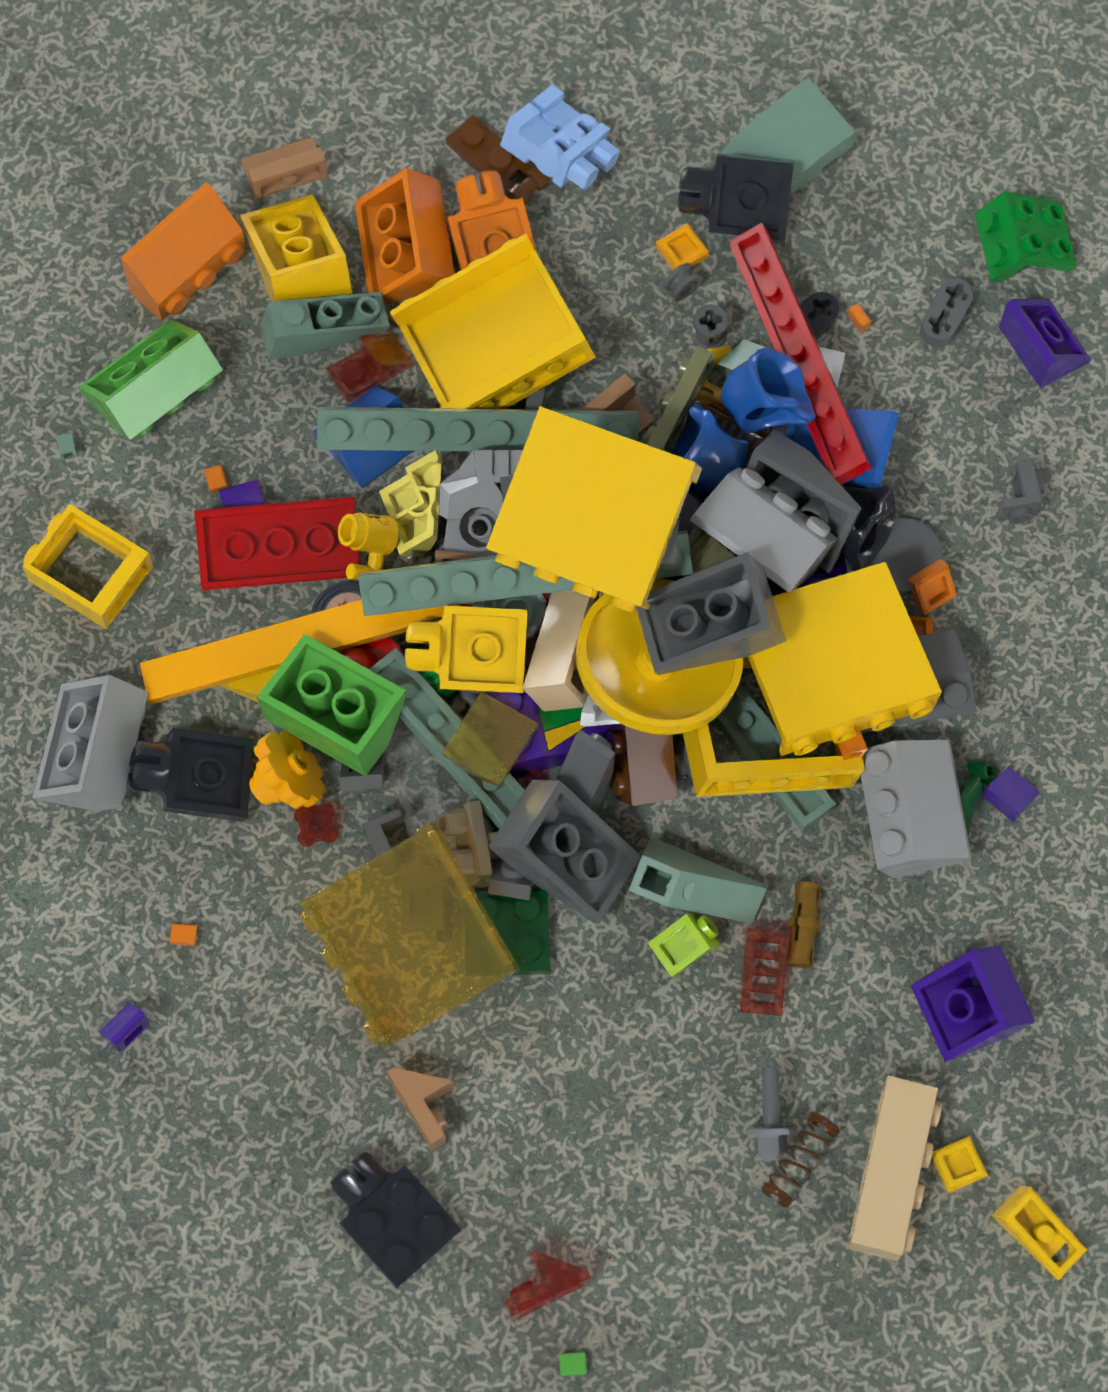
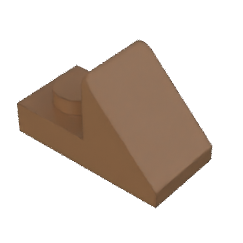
(416, 1092)

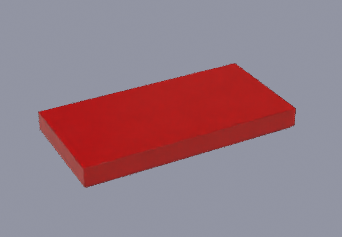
(273, 543)

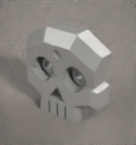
(473, 496)

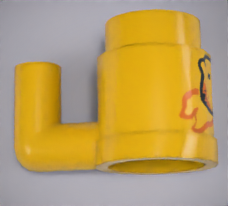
(368, 534)

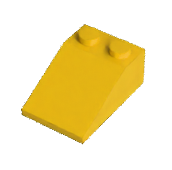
(297, 251)

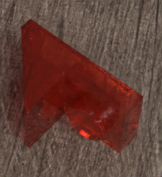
(374, 363)
(556, 1279)

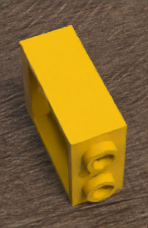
(118, 588)

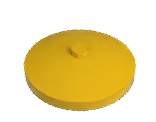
(623, 683)

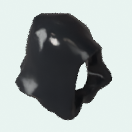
(871, 526)

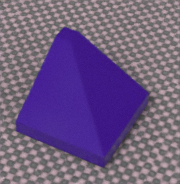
(241, 495)

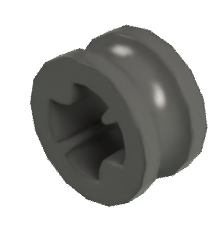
(682, 281)

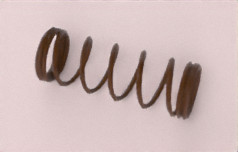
(771, 1188)

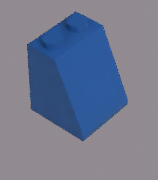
(875, 432)

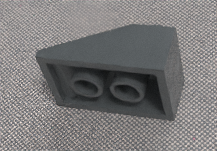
(802, 477)
(711, 616)
(565, 849)

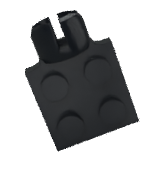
(739, 194)
(196, 773)
(392, 1217)

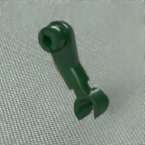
(973, 787)

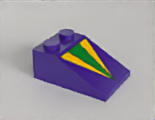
(553, 735)

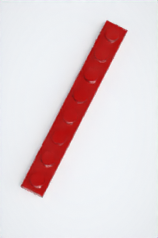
(793, 336)

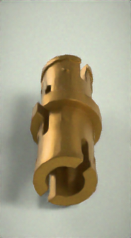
(803, 925)

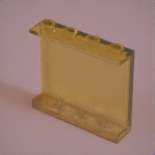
(408, 937)

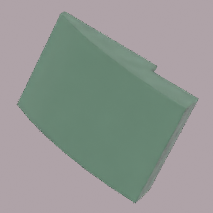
(797, 129)

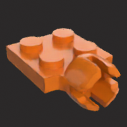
(485, 219)

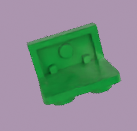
(1023, 232)

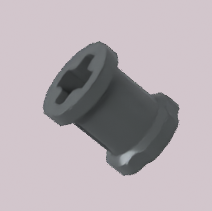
(718, 323)

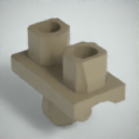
(472, 838)

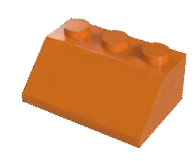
(404, 236)
(183, 253)

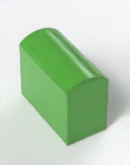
(572, 1364)

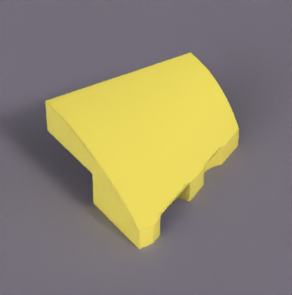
(416, 504)

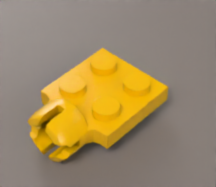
(472, 648)

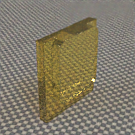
(489, 739)

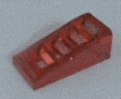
(780, 938)

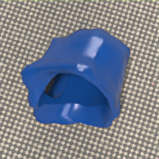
(766, 392)
(710, 448)

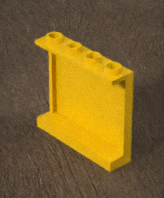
(493, 331)
(591, 509)
(844, 662)

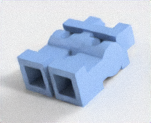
(559, 140)

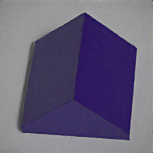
(1042, 339)

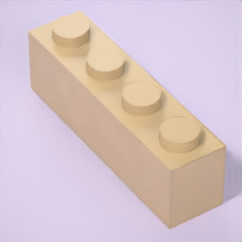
(553, 670)
(893, 1169)

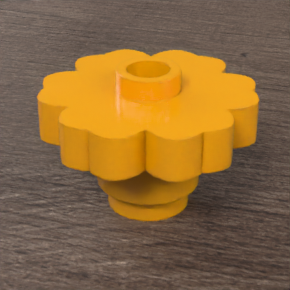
(286, 772)

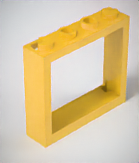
(764, 775)

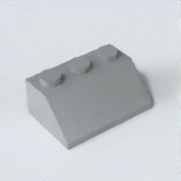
(767, 525)
(91, 743)
(914, 806)

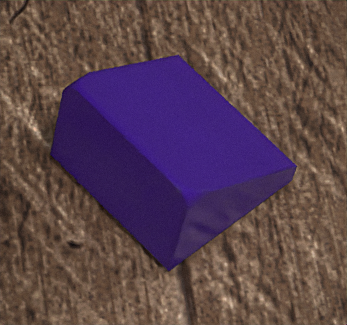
(1010, 793)
(125, 1027)

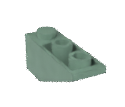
(320, 323)
(695, 884)

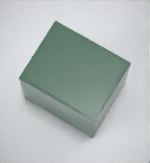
(66, 446)

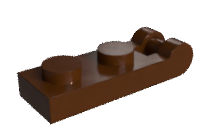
(483, 152)

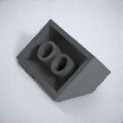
(952, 675)

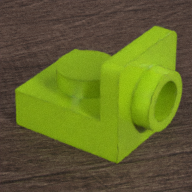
(685, 942)

